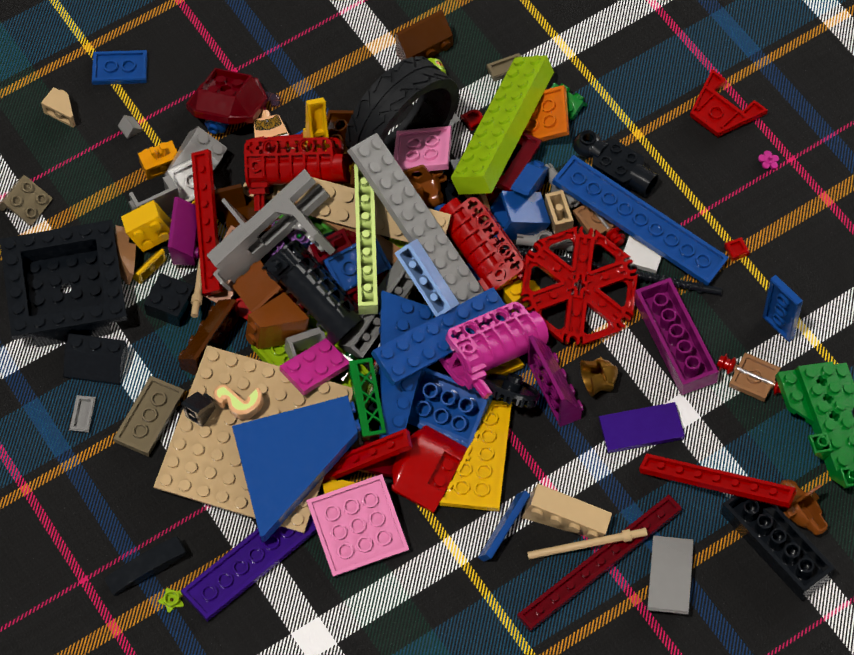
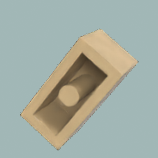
(558, 211)

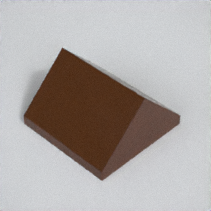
(233, 194)

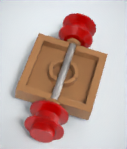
(590, 219)
(751, 376)

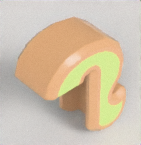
(238, 407)

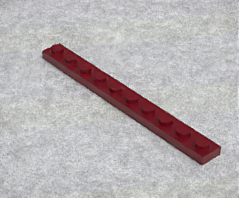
(596, 565)

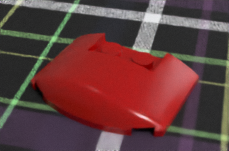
(426, 469)

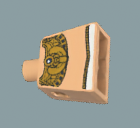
(269, 125)

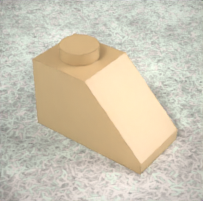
(58, 106)

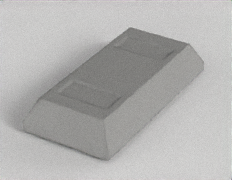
(82, 413)

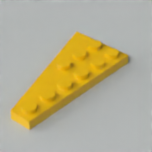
(481, 471)

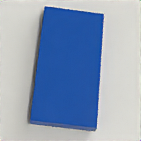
(782, 308)

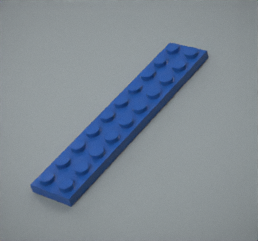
(640, 220)

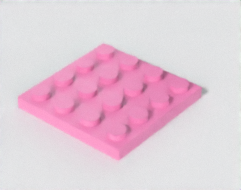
(357, 525)

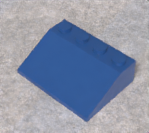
(447, 406)

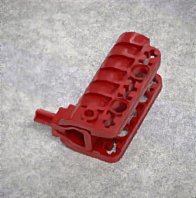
(281, 168)
(478, 246)

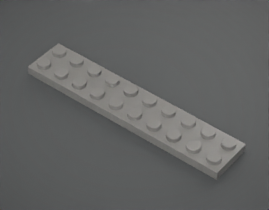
(413, 215)

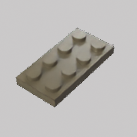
(149, 416)

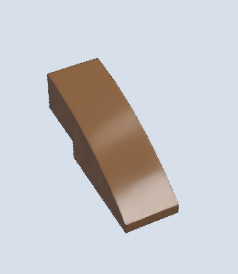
(126, 254)

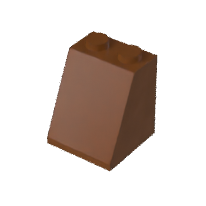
(257, 287)
(275, 322)

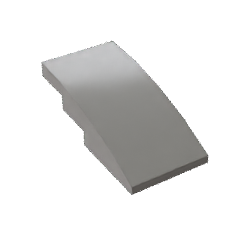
(670, 575)

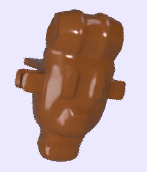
(431, 184)
(805, 509)

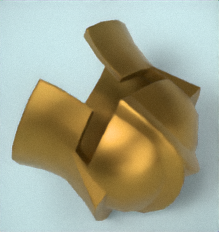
(598, 375)

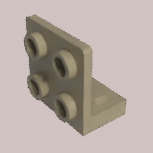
(26, 200)

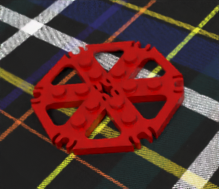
(581, 269)

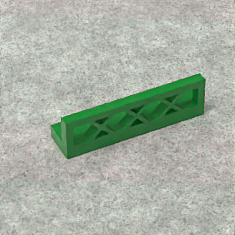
(359, 399)

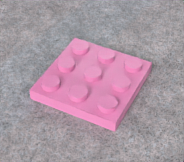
(423, 147)

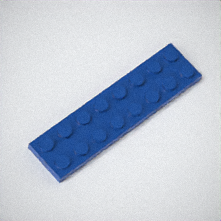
(427, 342)

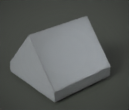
(129, 126)

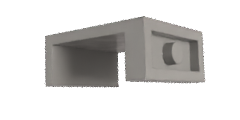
(163, 199)

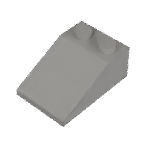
(197, 141)

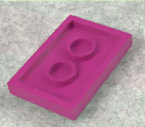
(314, 366)

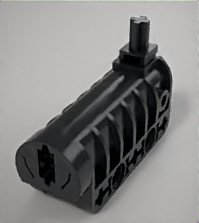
(314, 290)

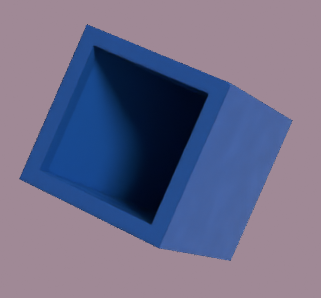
(520, 213)

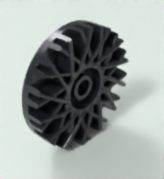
(512, 389)

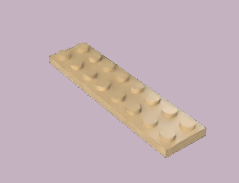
(341, 209)

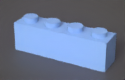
(426, 278)

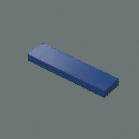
(504, 526)

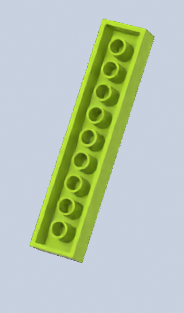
(502, 125)

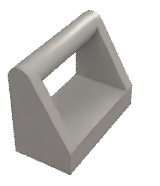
(303, 341)

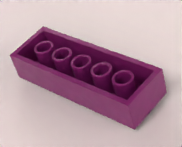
(676, 336)

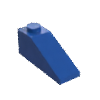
(531, 178)

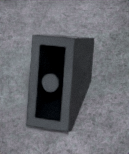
(198, 407)

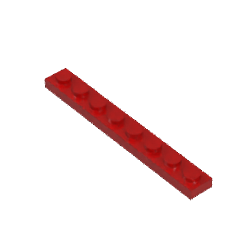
(206, 218)
(718, 480)

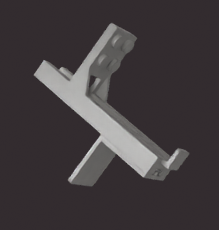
(245, 246)

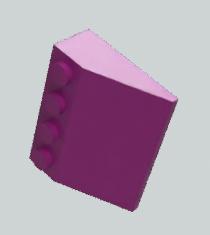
(553, 382)

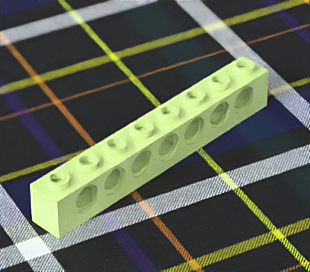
(365, 245)

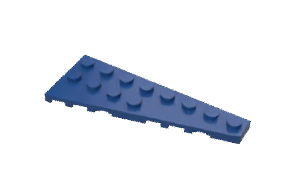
(396, 318)

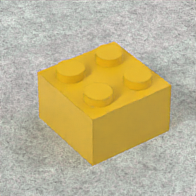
(147, 225)

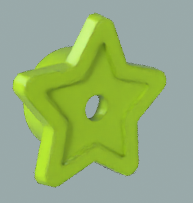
(169, 594)

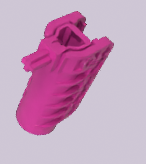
(491, 344)

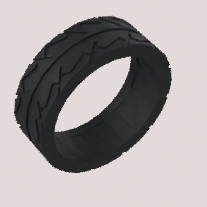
(395, 92)

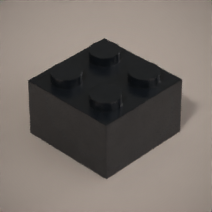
(169, 300)

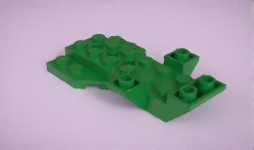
(826, 400)

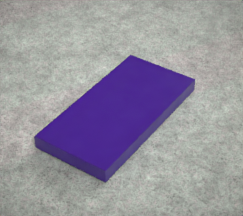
(641, 427)

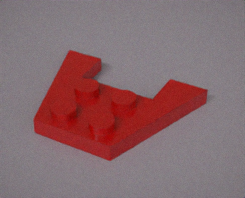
(718, 113)

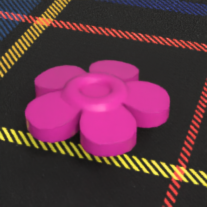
(768, 160)

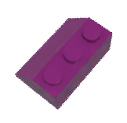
(183, 233)

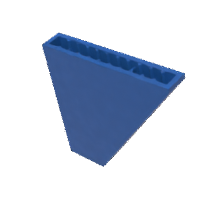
(291, 455)

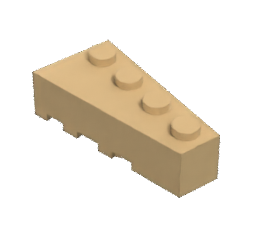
(565, 513)

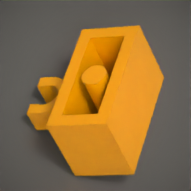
(157, 159)

